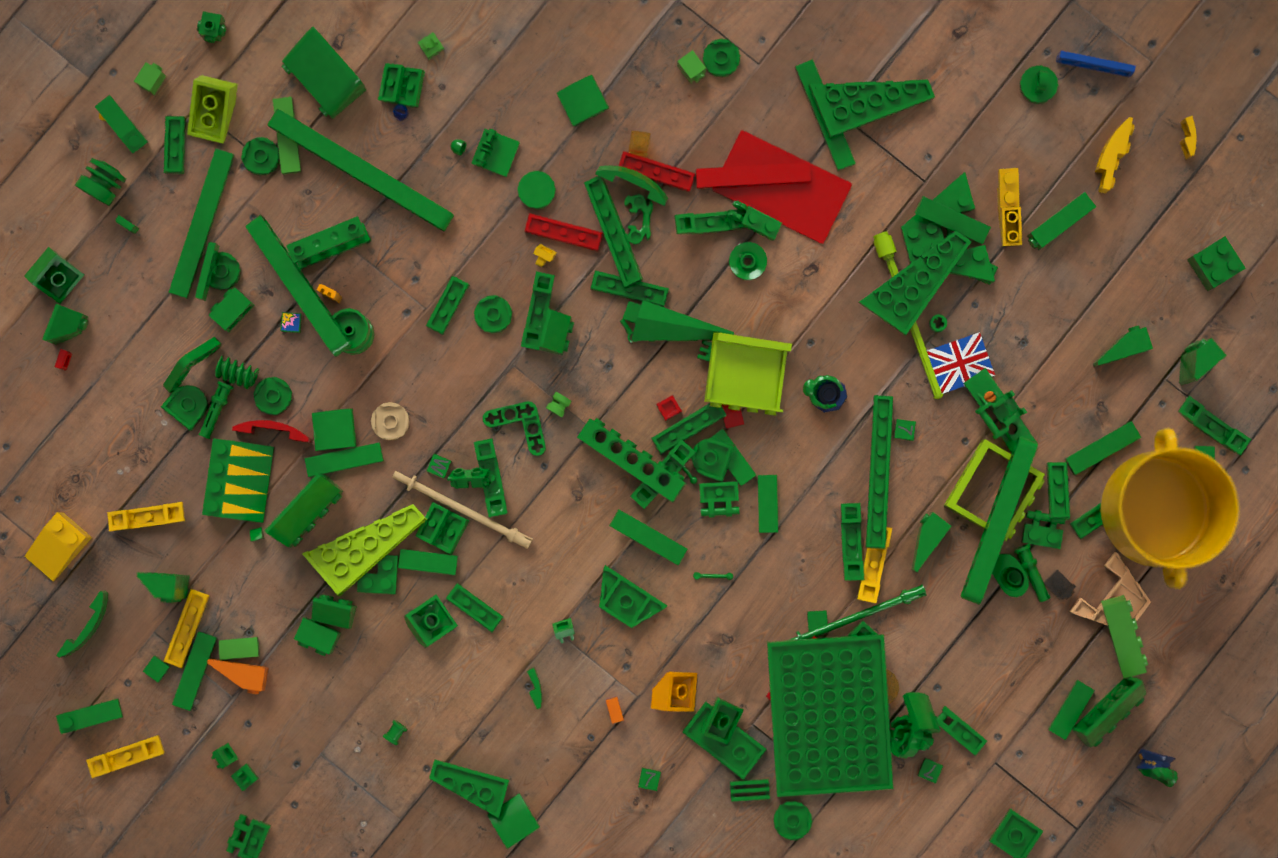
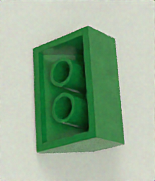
(1199, 359)
(165, 586)

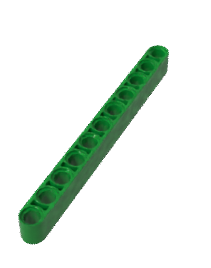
(360, 170)

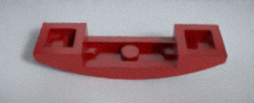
(249, 428)

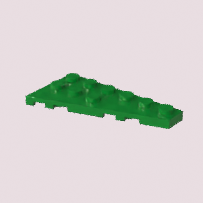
(860, 103)
(910, 290)

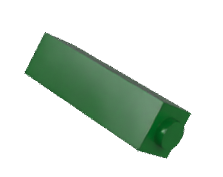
(1061, 221)

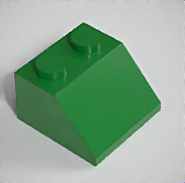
(54, 275)
(556, 332)

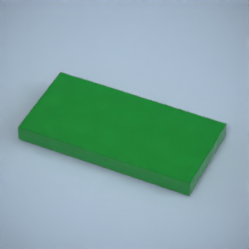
(739, 754)

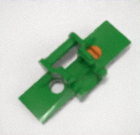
(1003, 406)

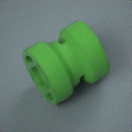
(557, 408)

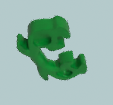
(639, 203)

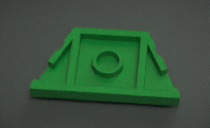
(627, 600)

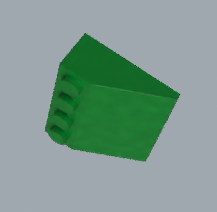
(304, 511)
(1110, 710)

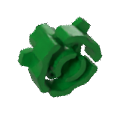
(910, 741)

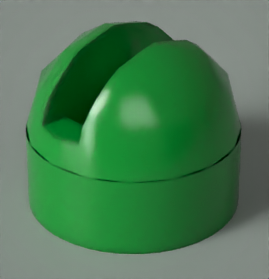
(458, 146)

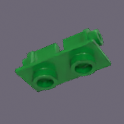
(460, 478)

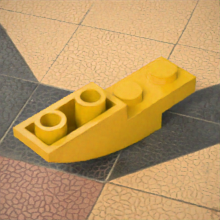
(1114, 148)
(1008, 207)

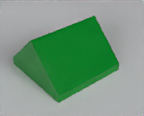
(721, 721)

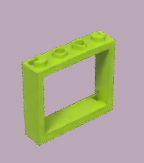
(968, 473)

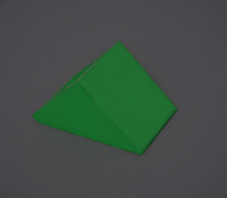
(256, 534)

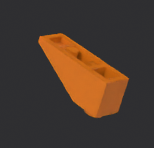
(244, 675)

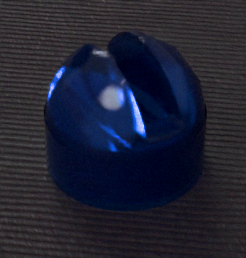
(400, 116)

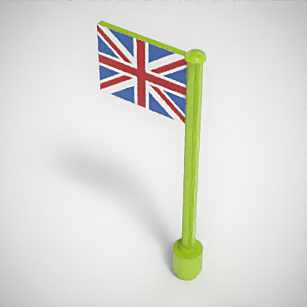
(948, 364)

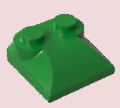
(430, 621)

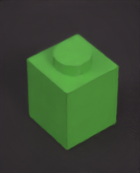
(692, 67)
(150, 77)

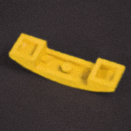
(146, 516)
(873, 568)
(125, 756)

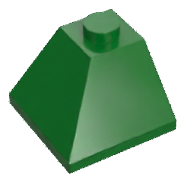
(64, 325)

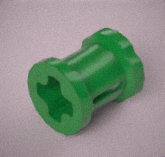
(395, 732)

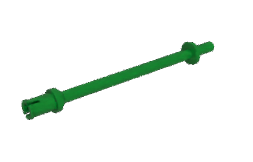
(905, 597)

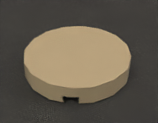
(390, 421)

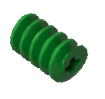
(236, 373)

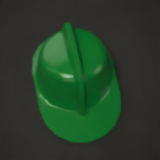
(1011, 575)

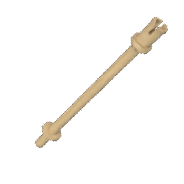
(511, 534)

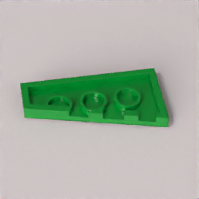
(476, 787)

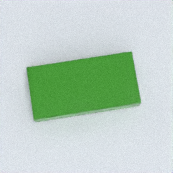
(239, 648)

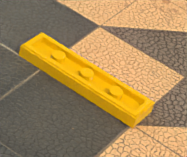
(186, 628)

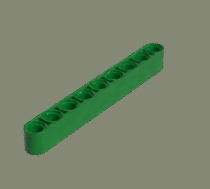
(298, 286)
(999, 520)

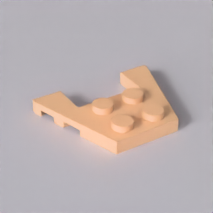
(1125, 586)

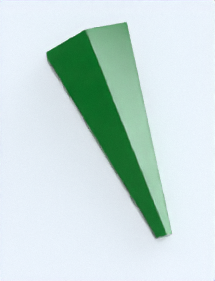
(665, 324)

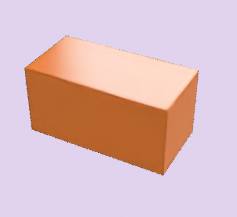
(614, 710)

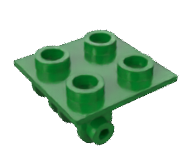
(495, 152)

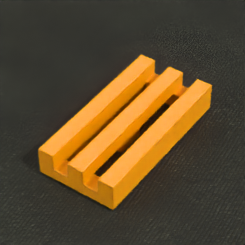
(331, 294)

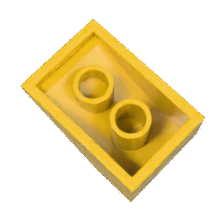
(57, 545)

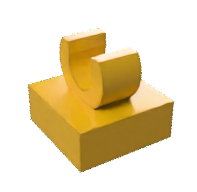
(545, 254)

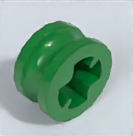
(933, 326)

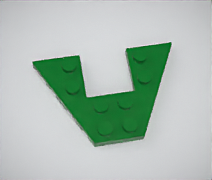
(922, 234)

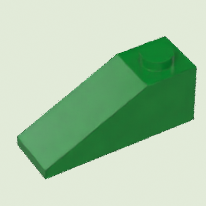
(121, 124)
(1129, 344)
(929, 535)
(89, 716)

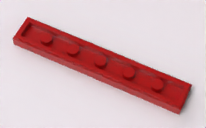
(753, 175)

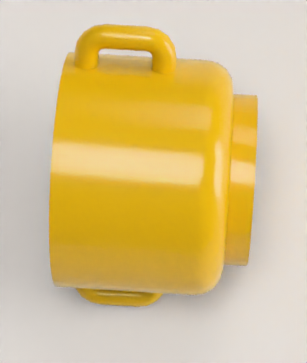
(1170, 508)

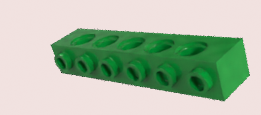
(589, 436)

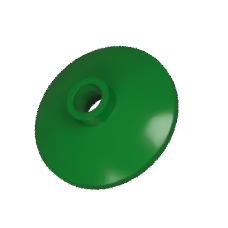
(750, 251)

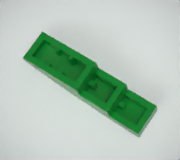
(648, 537)

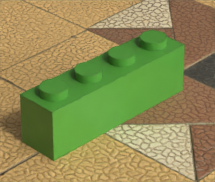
(1123, 636)

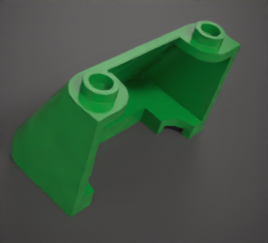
(323, 73)

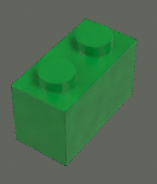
(231, 309)
(317, 636)

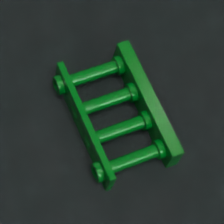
(328, 243)

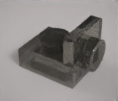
(1060, 585)

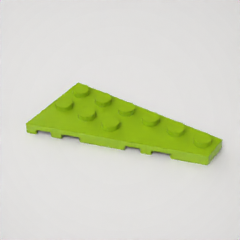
(355, 553)

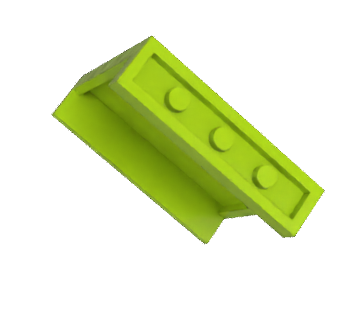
(746, 373)

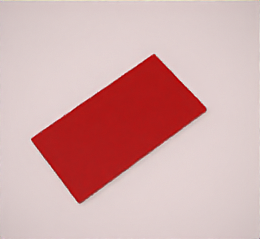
(803, 207)

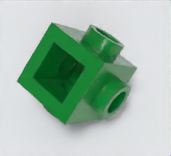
(211, 27)

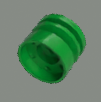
(100, 181)

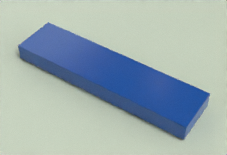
(1095, 63)

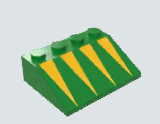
(238, 480)

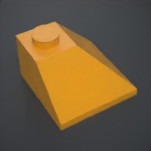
(675, 692)

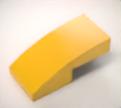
(1189, 143)

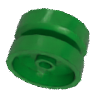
(360, 327)

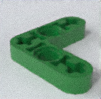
(189, 360)
(526, 420)

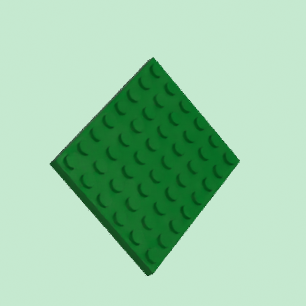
(830, 715)

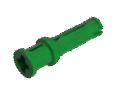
(218, 400)
(1029, 564)

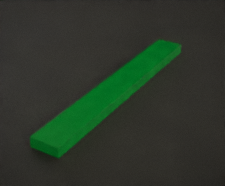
(201, 223)
(879, 472)

